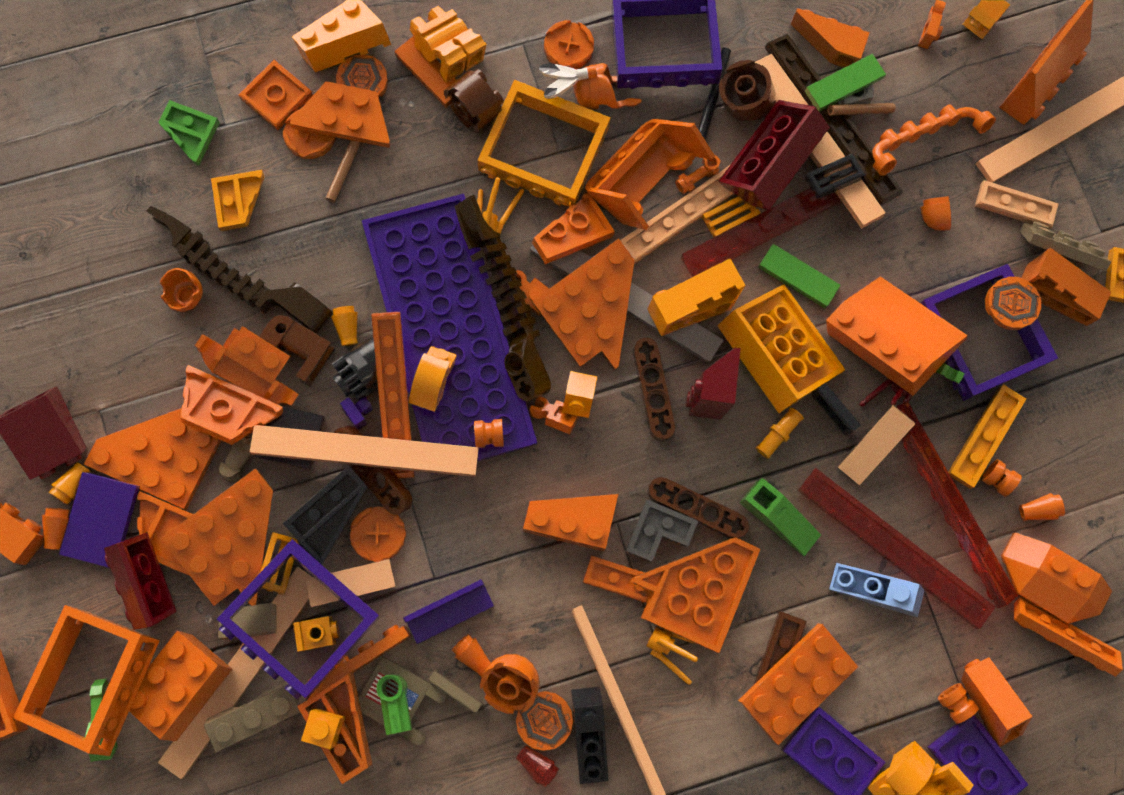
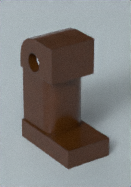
(300, 342)

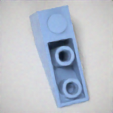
(878, 589)

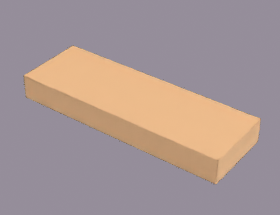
(1016, 204)
(876, 445)
(359, 580)

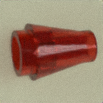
(538, 766)

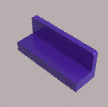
(449, 611)

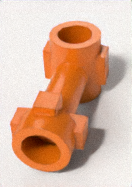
(709, 169)

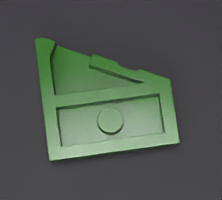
(189, 129)

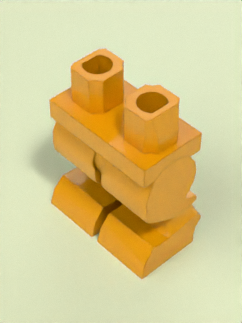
(448, 40)

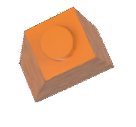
(997, 702)

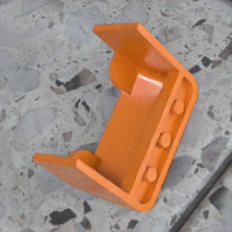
(642, 164)

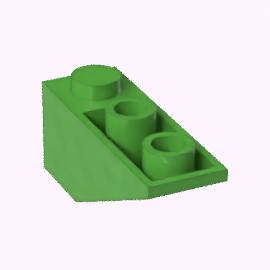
(780, 516)

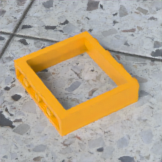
(559, 109)

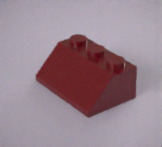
(715, 389)
(140, 581)

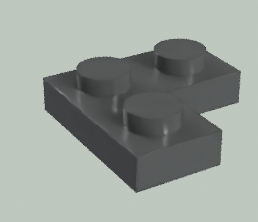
(656, 523)

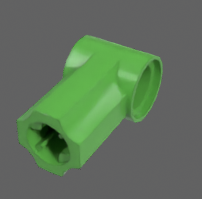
(394, 708)

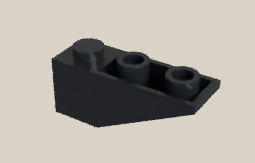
(590, 735)

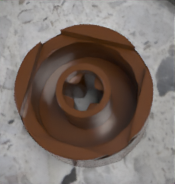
(474, 100)
(750, 104)

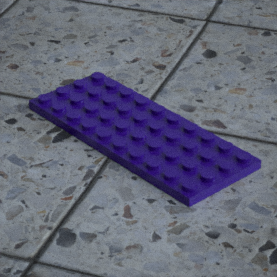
(448, 306)

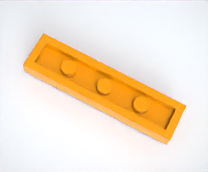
(986, 436)

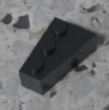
(326, 514)

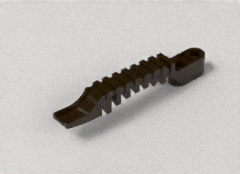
(195, 250)
(523, 359)

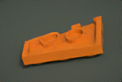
(573, 231)

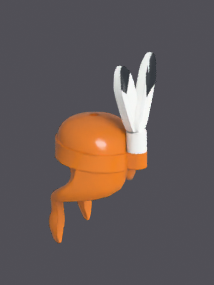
(590, 85)

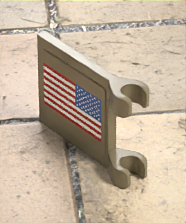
(416, 691)

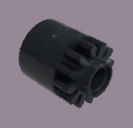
(357, 371)

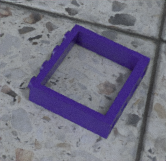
(666, 74)
(1032, 336)
(328, 580)

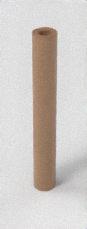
(855, 109)
(342, 171)

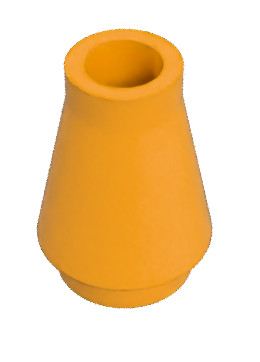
(346, 324)
(66, 486)

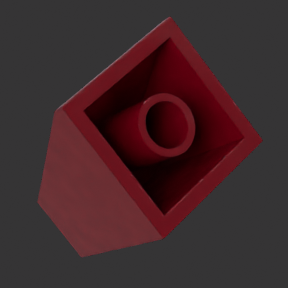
(42, 434)

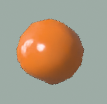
(181, 290)

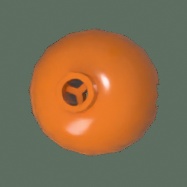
(510, 683)

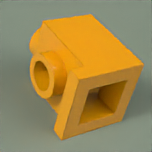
(304, 638)

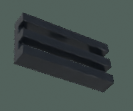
(816, 185)
(835, 409)

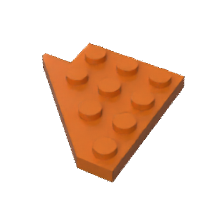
(591, 305)
(158, 456)
(225, 539)
(699, 592)

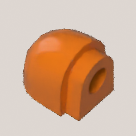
(937, 213)

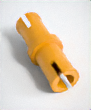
(779, 433)

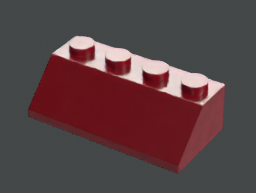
(775, 153)

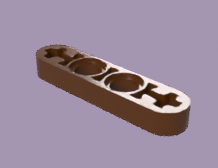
(650, 389)
(368, 475)
(699, 504)

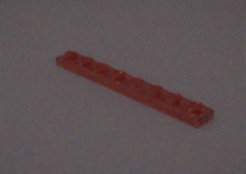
(757, 230)
(957, 512)
(896, 548)

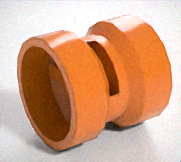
(488, 433)
(1001, 478)
(956, 700)

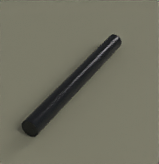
(713, 96)

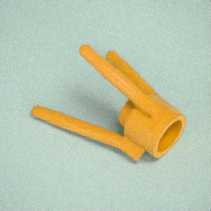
(490, 217)
(661, 642)

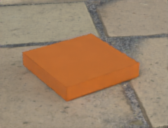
(275, 94)

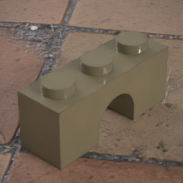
(246, 720)

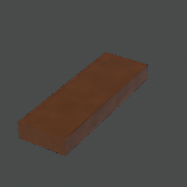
(784, 636)

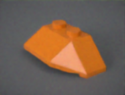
(1054, 579)

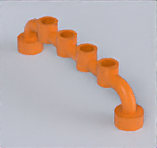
(929, 124)

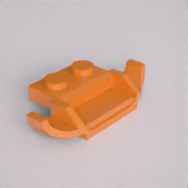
(249, 364)

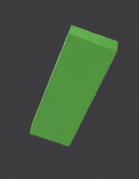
(845, 82)
(799, 276)

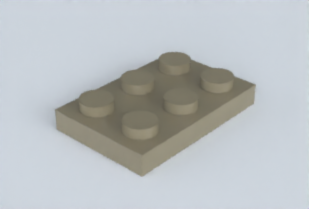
(1065, 245)

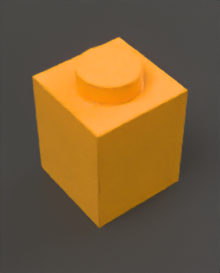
(579, 394)
(323, 728)

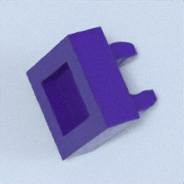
(356, 412)

